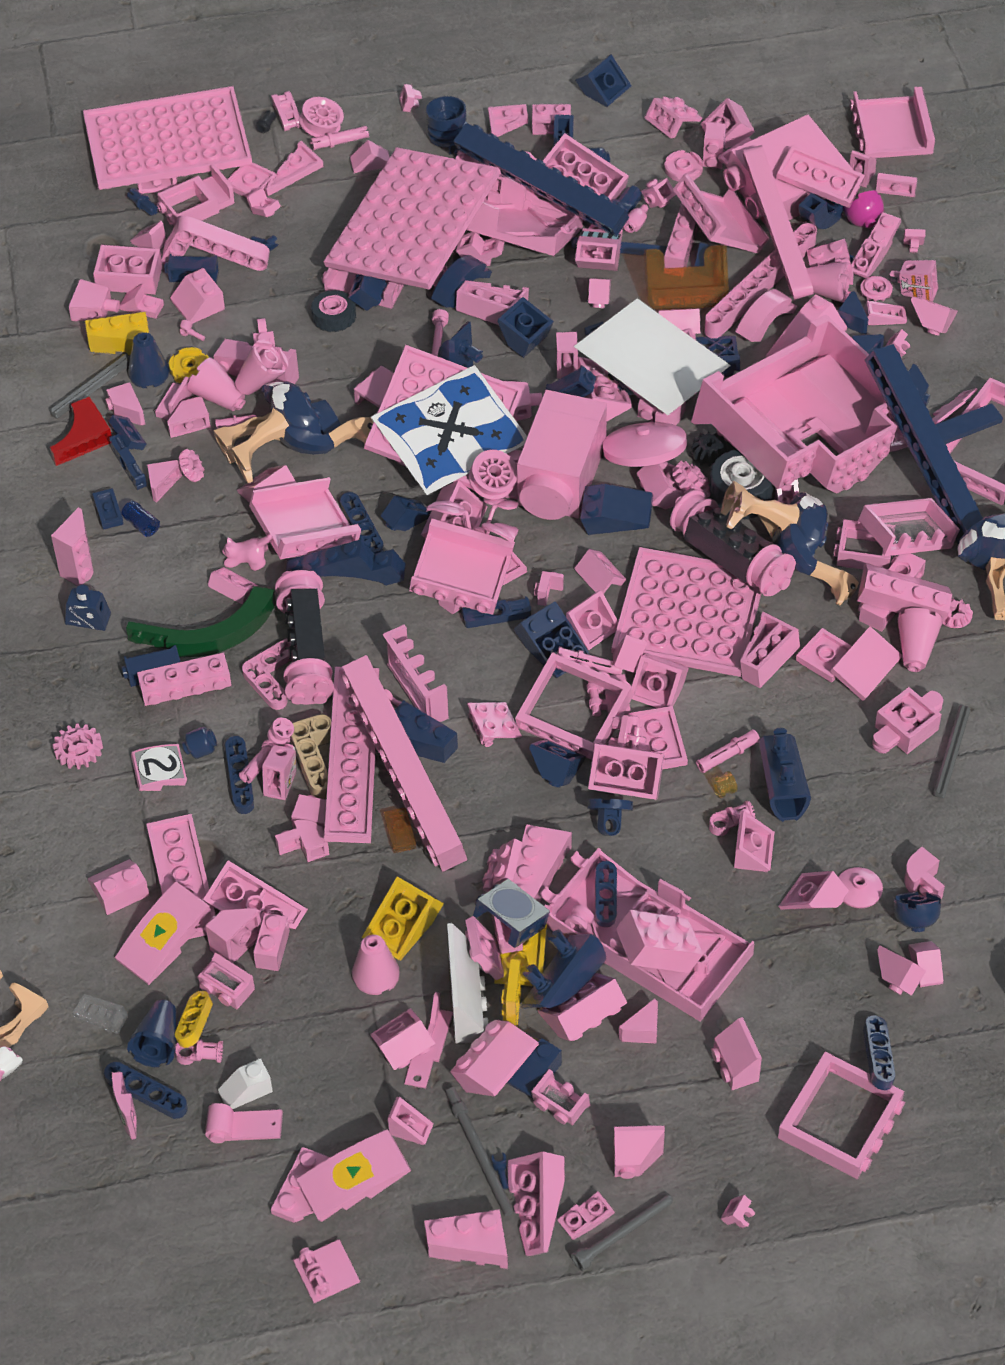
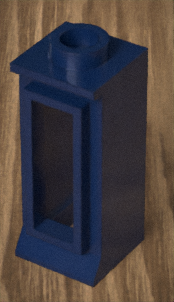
(180, 266)
(577, 383)
(148, 661)

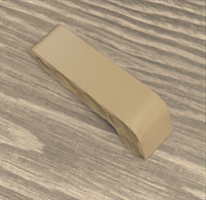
(308, 752)

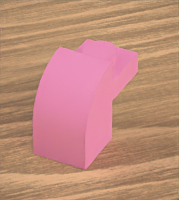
(482, 250)
(650, 412)
(306, 836)
(920, 873)

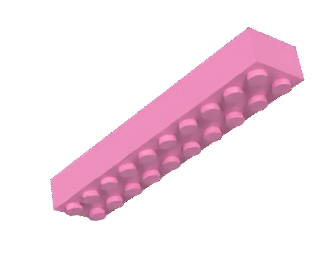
(403, 764)

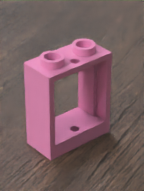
(184, 191)
(851, 559)

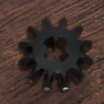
(708, 448)

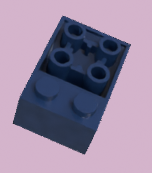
(547, 632)

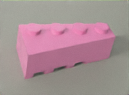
(233, 354)

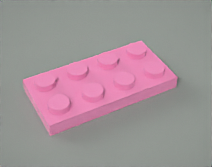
(820, 176)

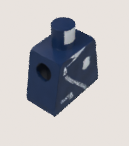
(87, 609)

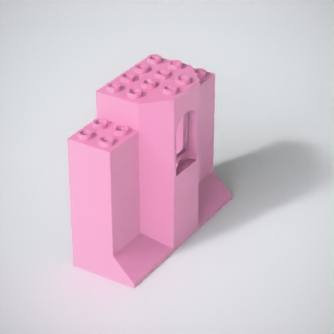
(800, 391)

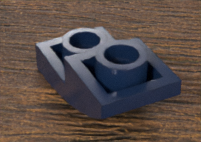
(328, 417)

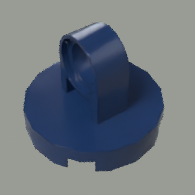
(611, 810)

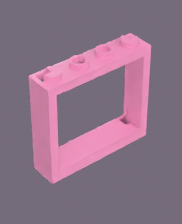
(547, 731)
(823, 1151)

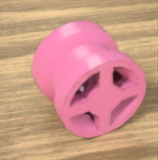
(285, 727)
(579, 919)

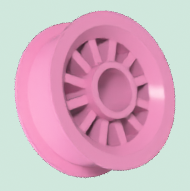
(321, 116)
(493, 462)

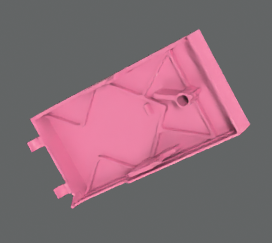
(523, 219)
(691, 992)

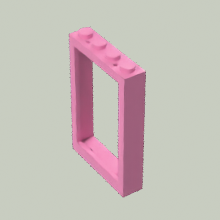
(976, 481)

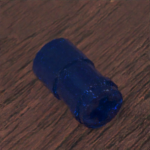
(140, 518)

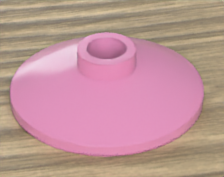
(861, 895)

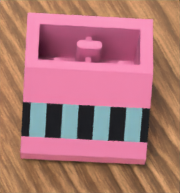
(598, 250)

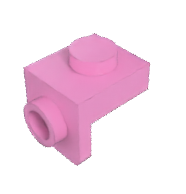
(261, 204)
(548, 581)

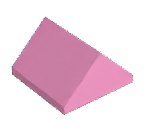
(593, 620)
(753, 844)

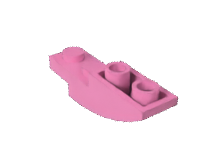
(876, 245)

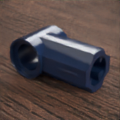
(629, 198)

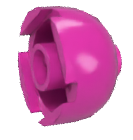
(865, 210)

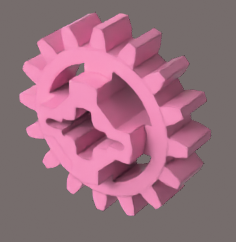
(690, 478)
(77, 746)

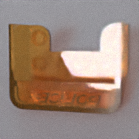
(686, 286)

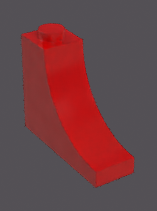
(86, 435)

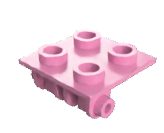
(493, 721)
(326, 1270)

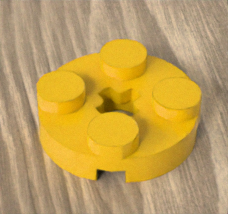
(179, 363)

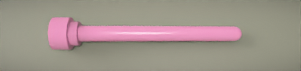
(440, 319)

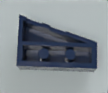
(426, 734)

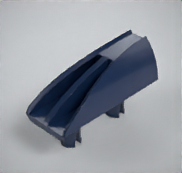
(460, 348)
(784, 775)
(567, 973)

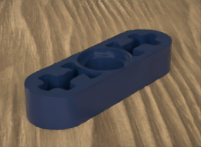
(610, 885)

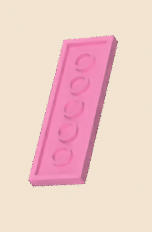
(180, 860)

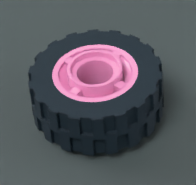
(333, 311)

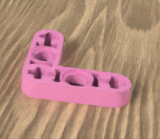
(263, 672)

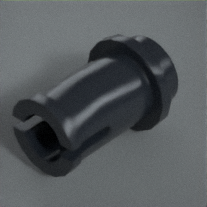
(264, 124)

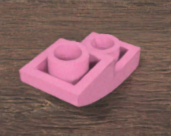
(586, 1216)

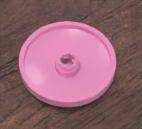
(644, 444)

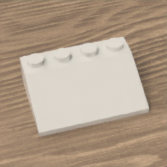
(466, 989)

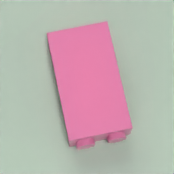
(374, 387)

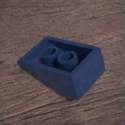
(615, 509)

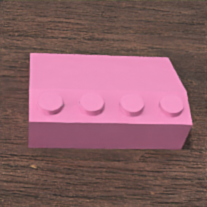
(586, 167)

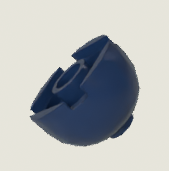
(917, 911)

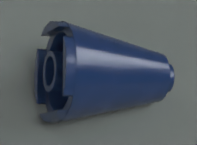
(146, 362)
(155, 1036)

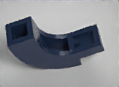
(819, 211)
(463, 269)

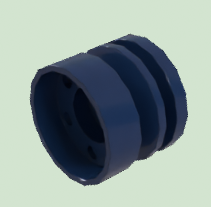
(445, 119)

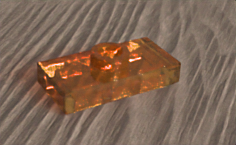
(399, 830)

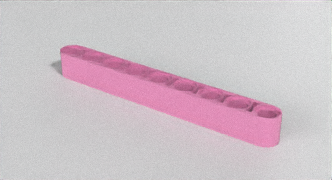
(778, 222)
(754, 285)

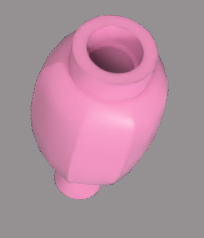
(636, 219)

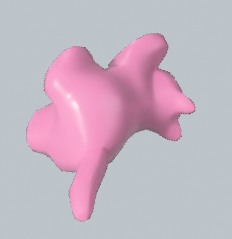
(248, 552)

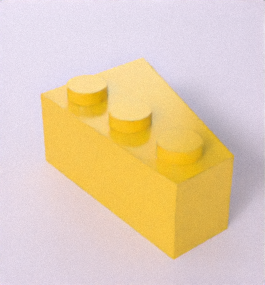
(115, 332)

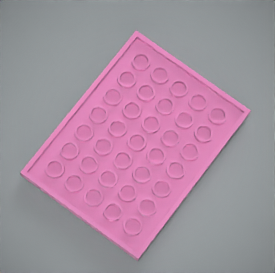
(166, 137)
(412, 218)

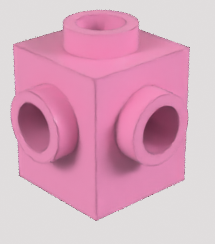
(658, 193)

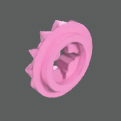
(878, 283)
(191, 465)
(961, 618)

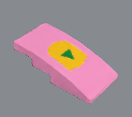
(162, 933)
(353, 1175)

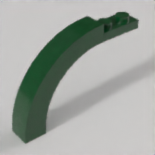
(212, 638)

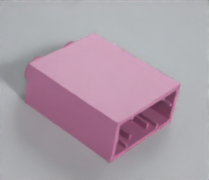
(776, 144)

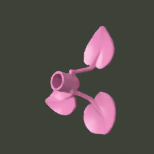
(506, 531)

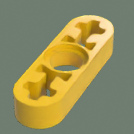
(197, 1006)

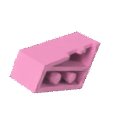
(486, 301)
(768, 650)
(468, 1238)

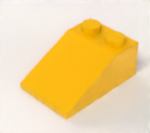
(403, 917)

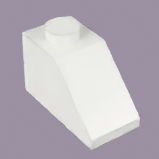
(246, 1084)

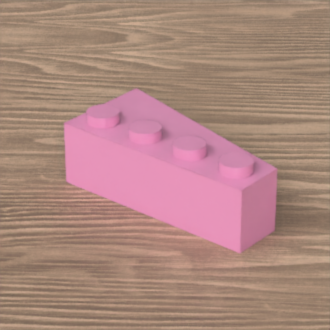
(540, 858)

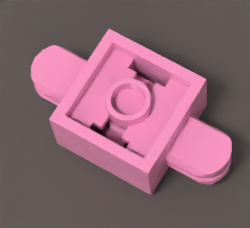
(907, 721)

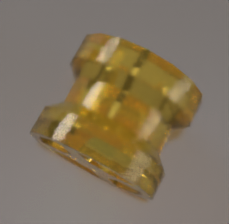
(724, 784)

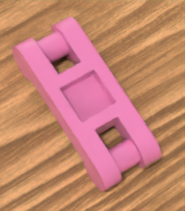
(286, 110)

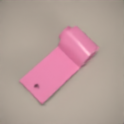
(227, 1125)

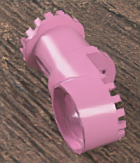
(729, 817)
(201, 1050)

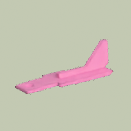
(949, 408)
(438, 1029)

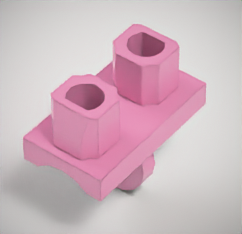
(629, 732)

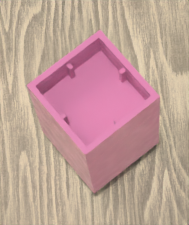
(561, 455)

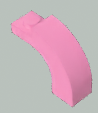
(762, 313)

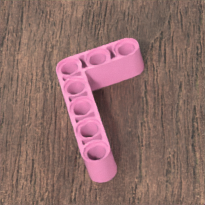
(216, 241)

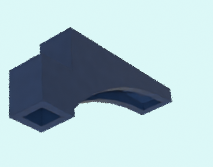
(353, 561)

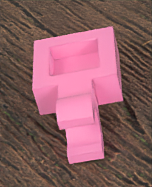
(263, 334)

